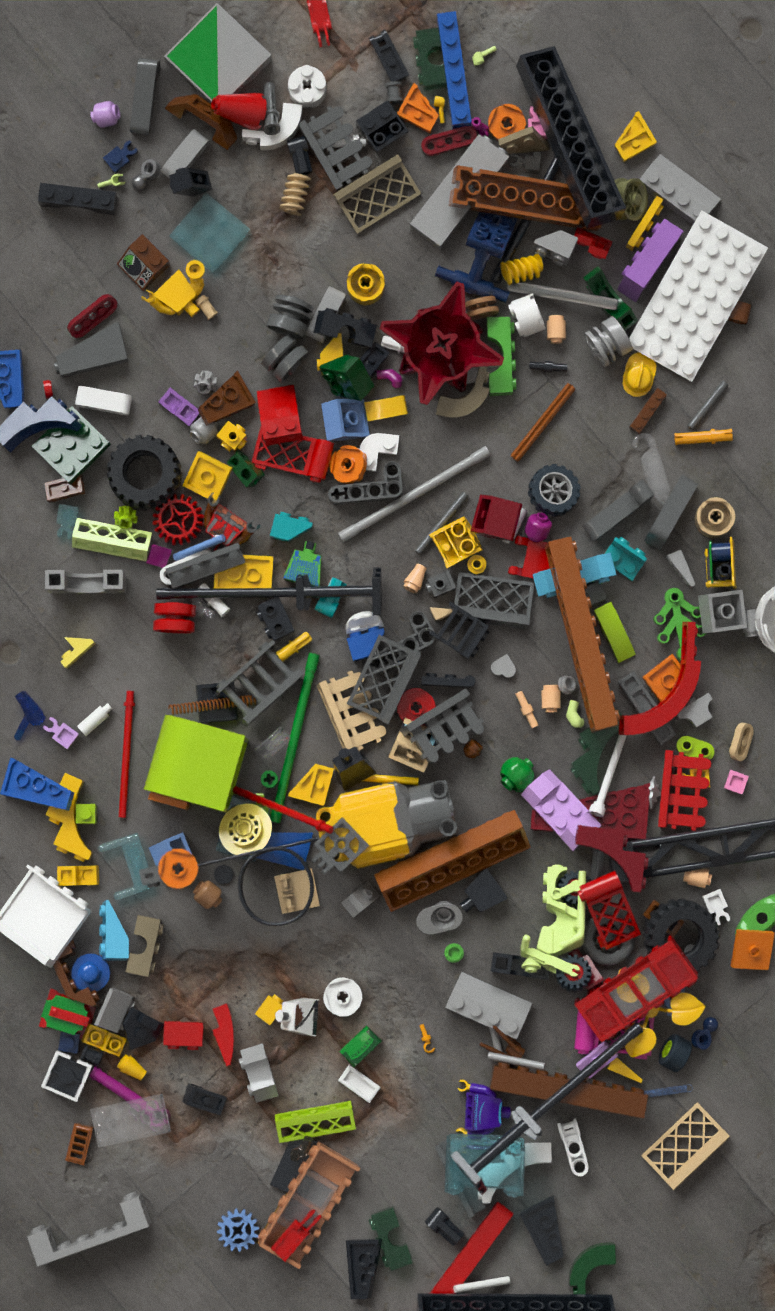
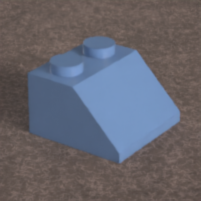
(345, 419)

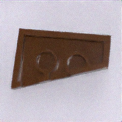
(227, 400)

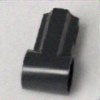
(299, 152)
(440, 1223)

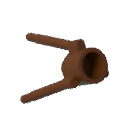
(513, 1049)

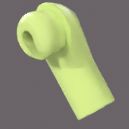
(573, 716)

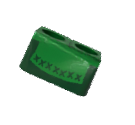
(360, 1046)

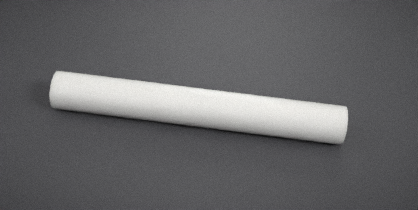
(481, 1284)

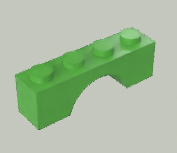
(499, 332)

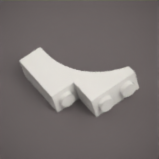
(534, 1154)

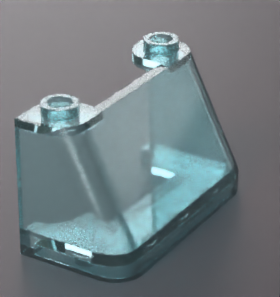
(503, 1172)

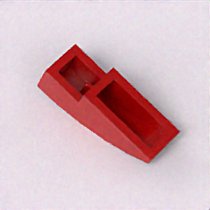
(225, 1032)

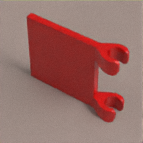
(534, 560)

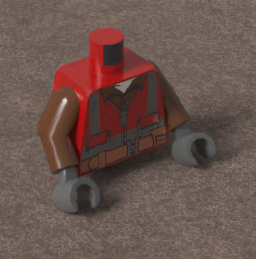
(222, 521)

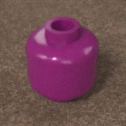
(538, 527)

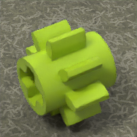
(125, 517)

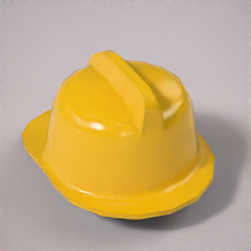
(639, 375)

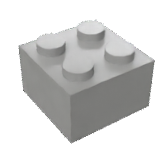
(722, 611)

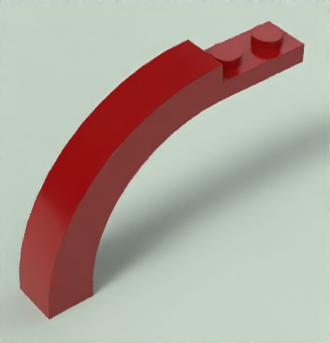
(677, 697)

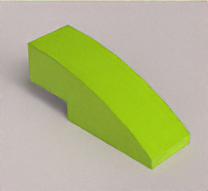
(614, 632)

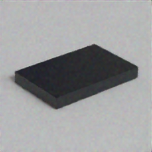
(287, 1168)

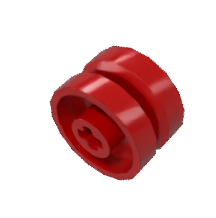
(174, 621)

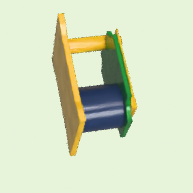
(721, 553)

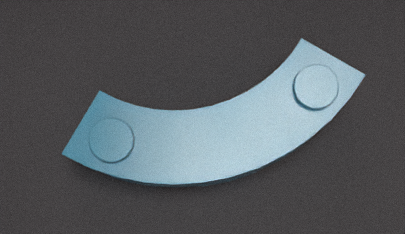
(594, 569)

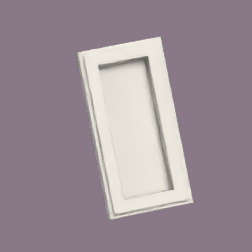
(359, 1083)

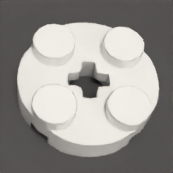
(333, 990)

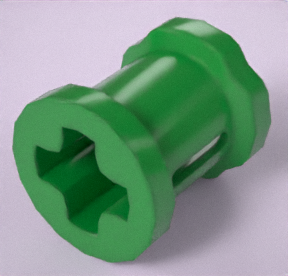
(264, 776)

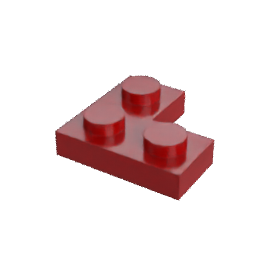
(598, 245)

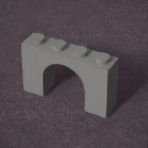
(71, 583)

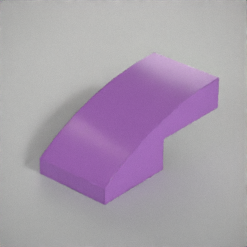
(179, 406)

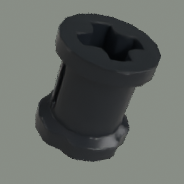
(92, 1055)

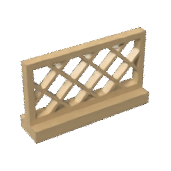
(698, 1158)

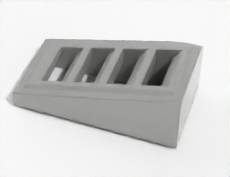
(680, 565)

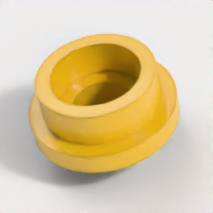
(474, 570)

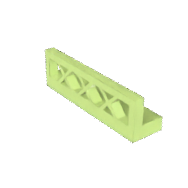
(110, 543)

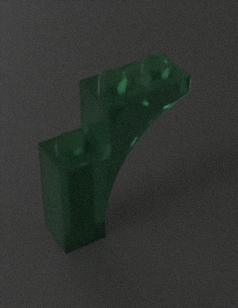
(587, 764)

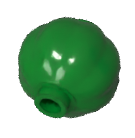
(517, 774)

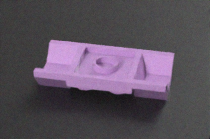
(558, 807)

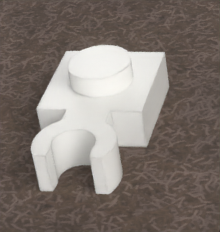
(716, 903)

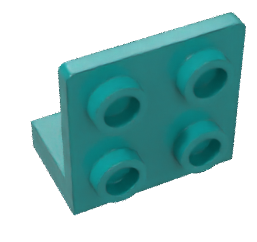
(626, 559)

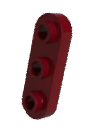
(455, 135)
(100, 313)

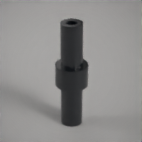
(548, 366)

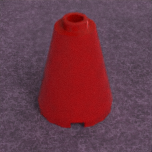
(242, 109)

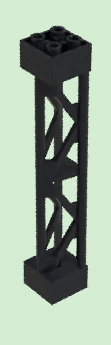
(688, 840)

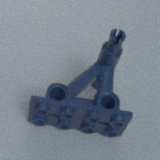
(488, 238)

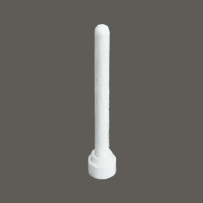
(597, 808)

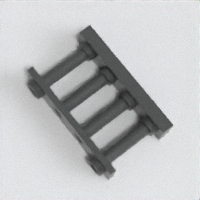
(277, 689)

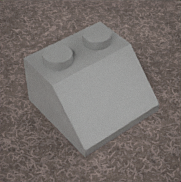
(114, 1010)

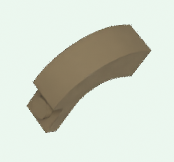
(465, 405)

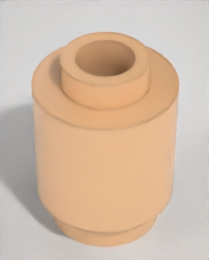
(556, 329)
(551, 698)
(698, 878)

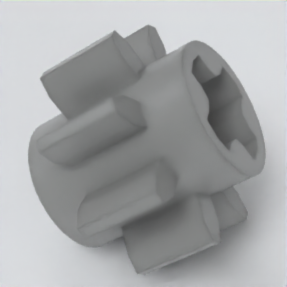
(205, 382)

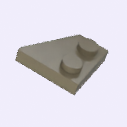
(524, 141)

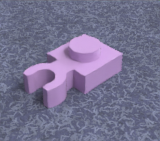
(63, 734)

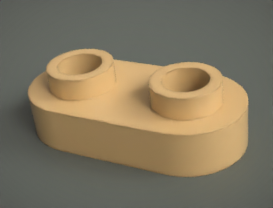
(741, 741)

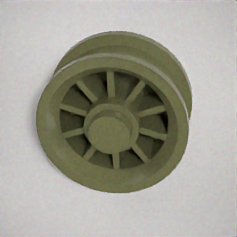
(634, 197)

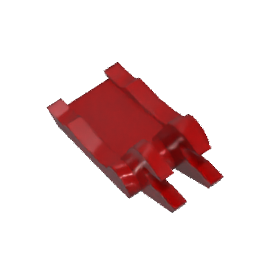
(319, 18)
(294, 1236)

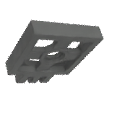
(327, 858)

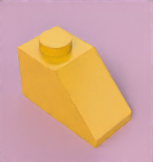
(331, 351)

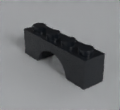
(67, 196)

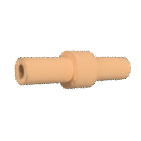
(526, 709)

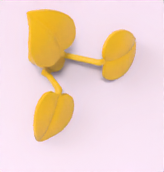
(684, 1011)

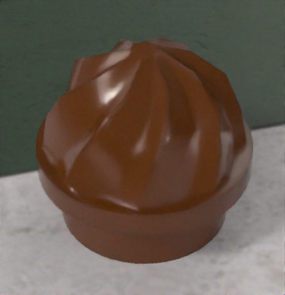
(472, 749)

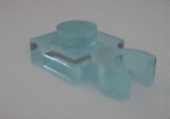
(67, 517)

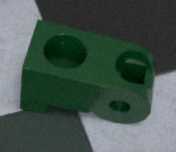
(245, 469)

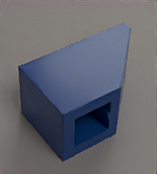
(362, 644)

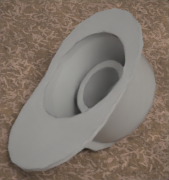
(439, 918)

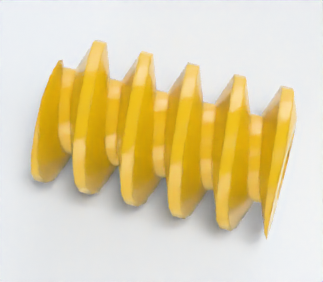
(522, 268)

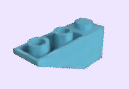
(114, 939)

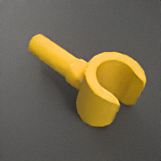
(440, 102)

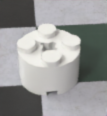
(307, 76)
(528, 315)

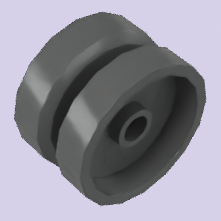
(285, 358)

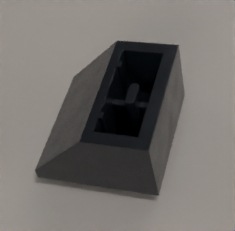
(381, 126)

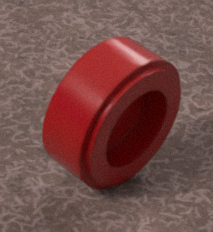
(47, 389)

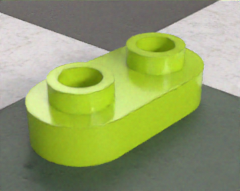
(695, 747)

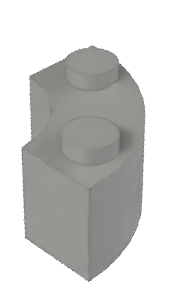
(259, 1073)

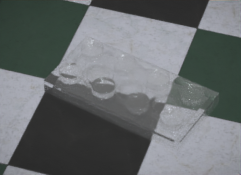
(130, 1120)

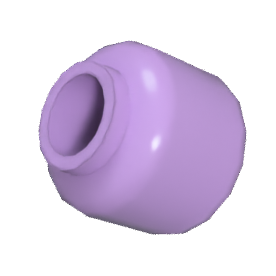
(105, 114)

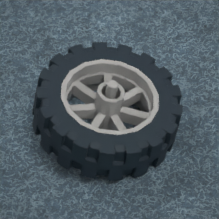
(566, 478)

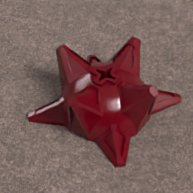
(451, 328)

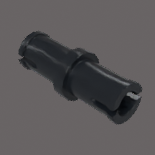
(723, 572)

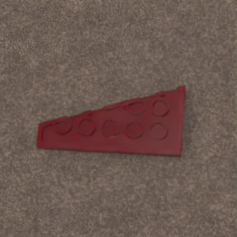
(624, 811)

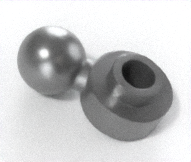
(149, 170)

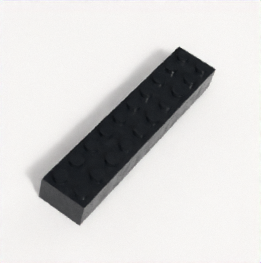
(571, 137)
(514, 1302)

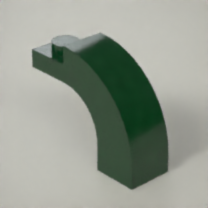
(598, 285)
(587, 1260)

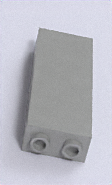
(438, 220)

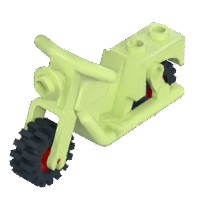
(563, 935)

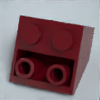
(496, 518)

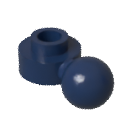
(710, 1024)

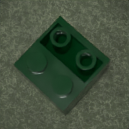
(347, 377)

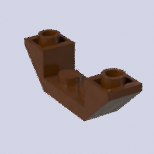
(224, 134)
(87, 995)

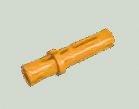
(703, 437)

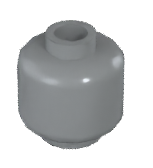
(201, 433)

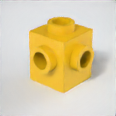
(231, 430)

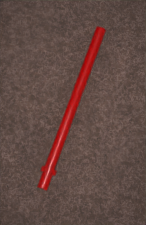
(126, 753)
(320, 825)

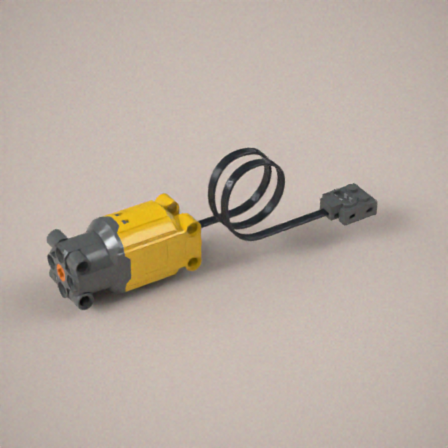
(386, 816)

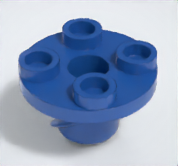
(90, 972)

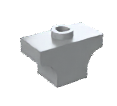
(696, 710)
(360, 899)

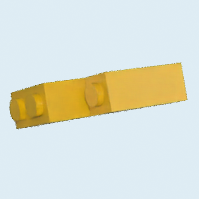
(68, 835)

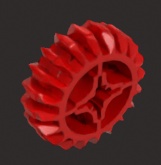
(186, 515)

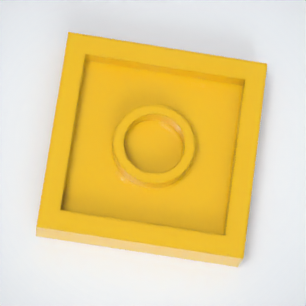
(207, 476)

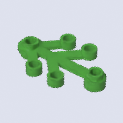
(677, 618)

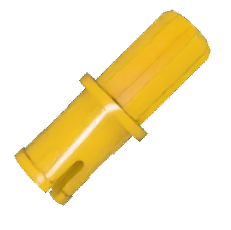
(294, 646)

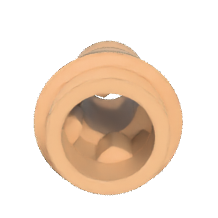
(415, 579)

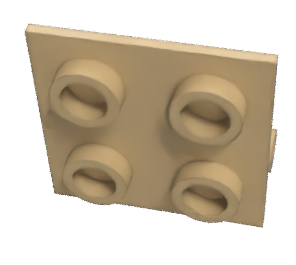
(294, 891)

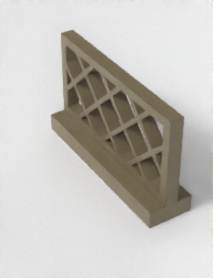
(368, 179)

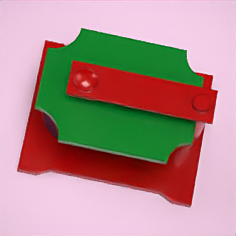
(66, 1014)

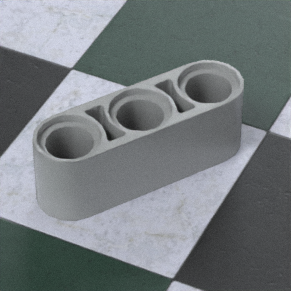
(186, 153)
(332, 299)

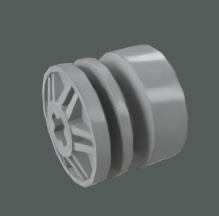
(606, 342)

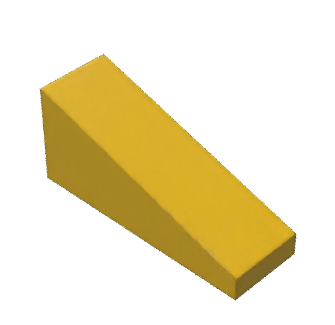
(620, 1068)

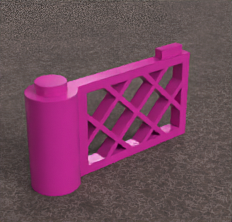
(587, 1040)

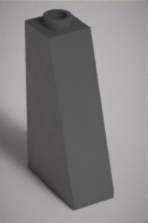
(94, 353)

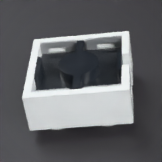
(67, 1076)

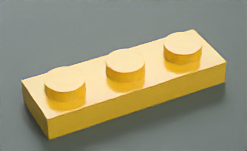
(645, 224)

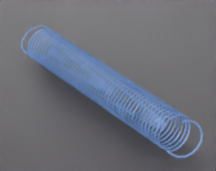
(662, 1093)

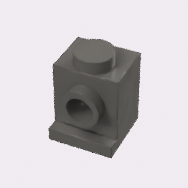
(447, 587)

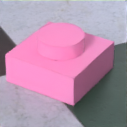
(736, 782)

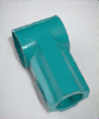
(329, 605)

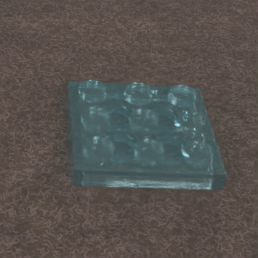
(209, 232)

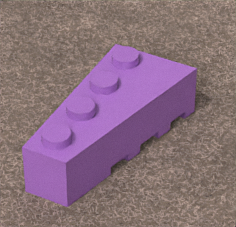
(649, 259)

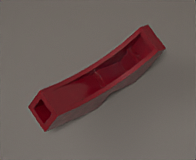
(612, 843)

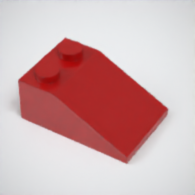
(279, 415)

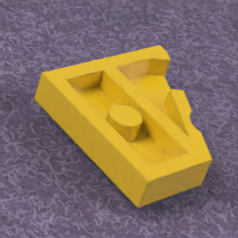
(313, 785)

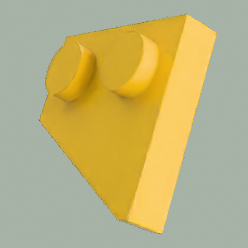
(635, 138)

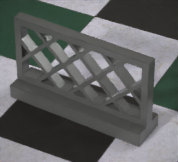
(490, 616)
(396, 690)

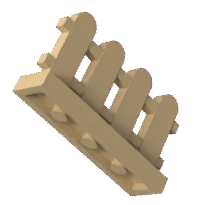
(350, 722)

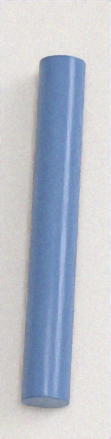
(199, 547)

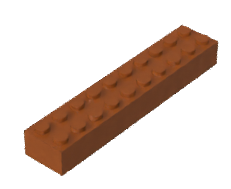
(581, 634)

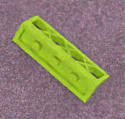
(317, 1115)

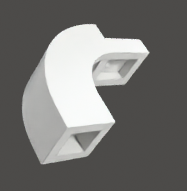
(288, 128)

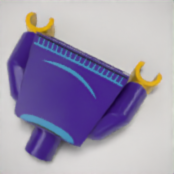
(483, 1110)

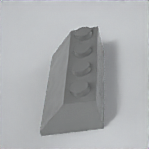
(678, 190)
(488, 1005)

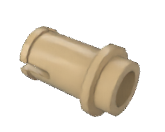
(206, 307)

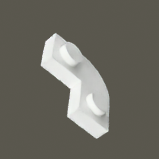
(376, 444)

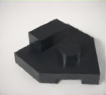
(140, 1028)

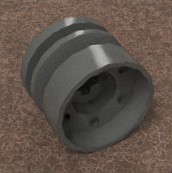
(290, 314)

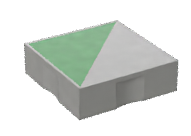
(217, 55)

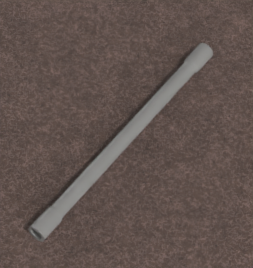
(354, 529)

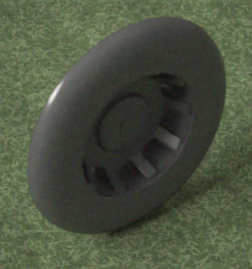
(607, 959)

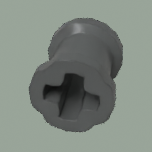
(394, 93)

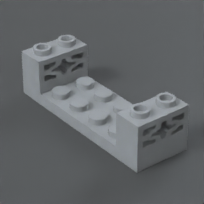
(45, 1248)

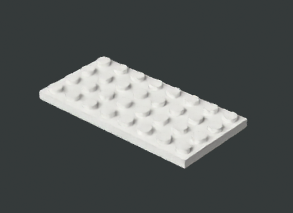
(696, 295)

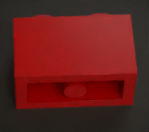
(183, 1034)

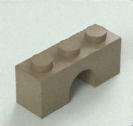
(143, 963)

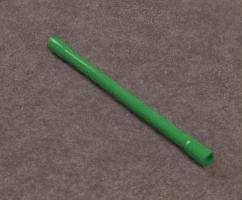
(310, 669)

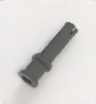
(272, 115)

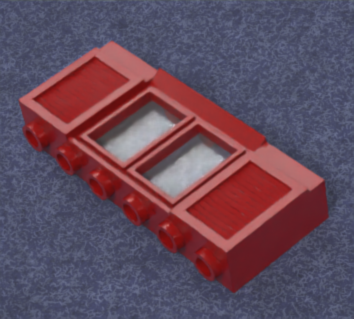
(637, 990)

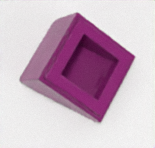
(158, 556)

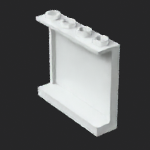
(42, 916)

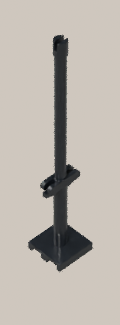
(303, 592)
(527, 1124)

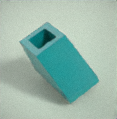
(288, 528)

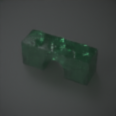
(431, 75)
(395, 1255)

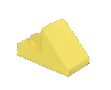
(80, 647)

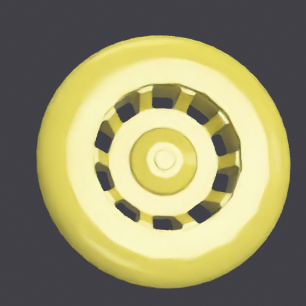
(245, 828)

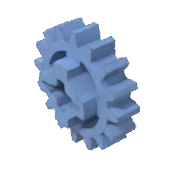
(231, 1223)

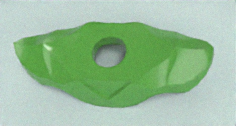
(749, 920)

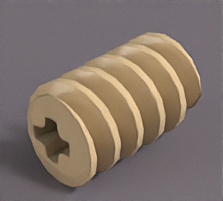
(293, 193)

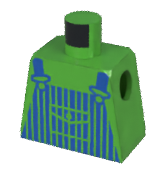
(305, 563)

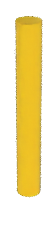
(386, 779)

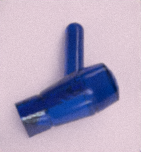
(31, 711)

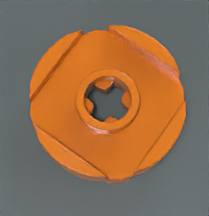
(502, 113)
(358, 464)
(171, 859)

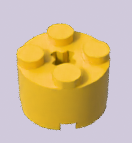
(366, 273)

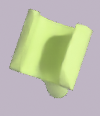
(478, 56)
(113, 181)

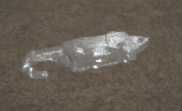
(653, 468)

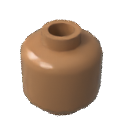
(207, 894)

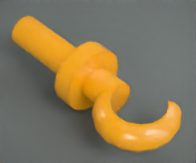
(426, 1037)

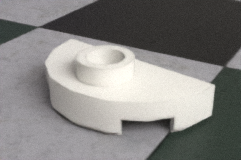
(363, 621)

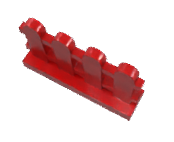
(683, 781)

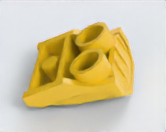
(452, 539)

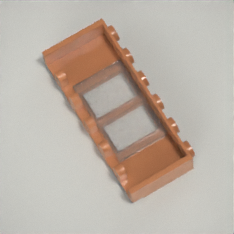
(317, 1188)

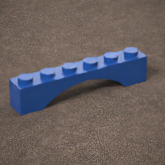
(454, 69)

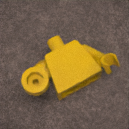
(177, 294)

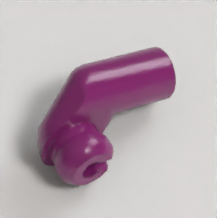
(480, 127)
(391, 375)

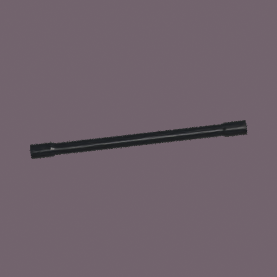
(521, 229)

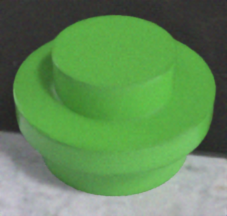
(454, 952)

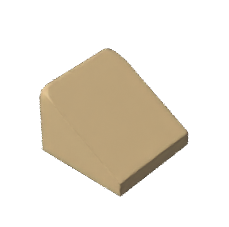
(440, 613)

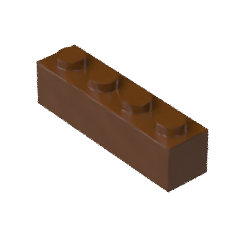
(647, 411)

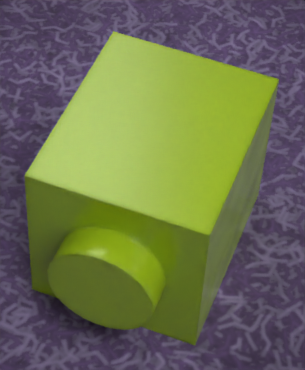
(86, 813)

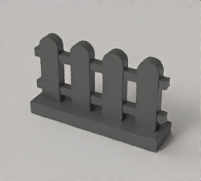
(331, 138)
(437, 732)

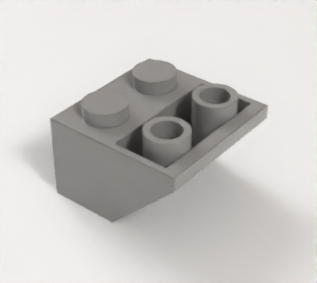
(556, 246)

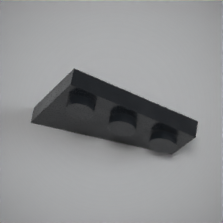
(544, 1229)
(362, 1266)

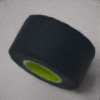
(675, 1053)

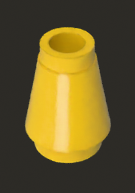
(131, 1067)

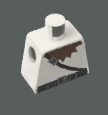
(299, 1016)

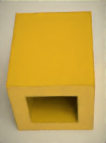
(269, 1008)

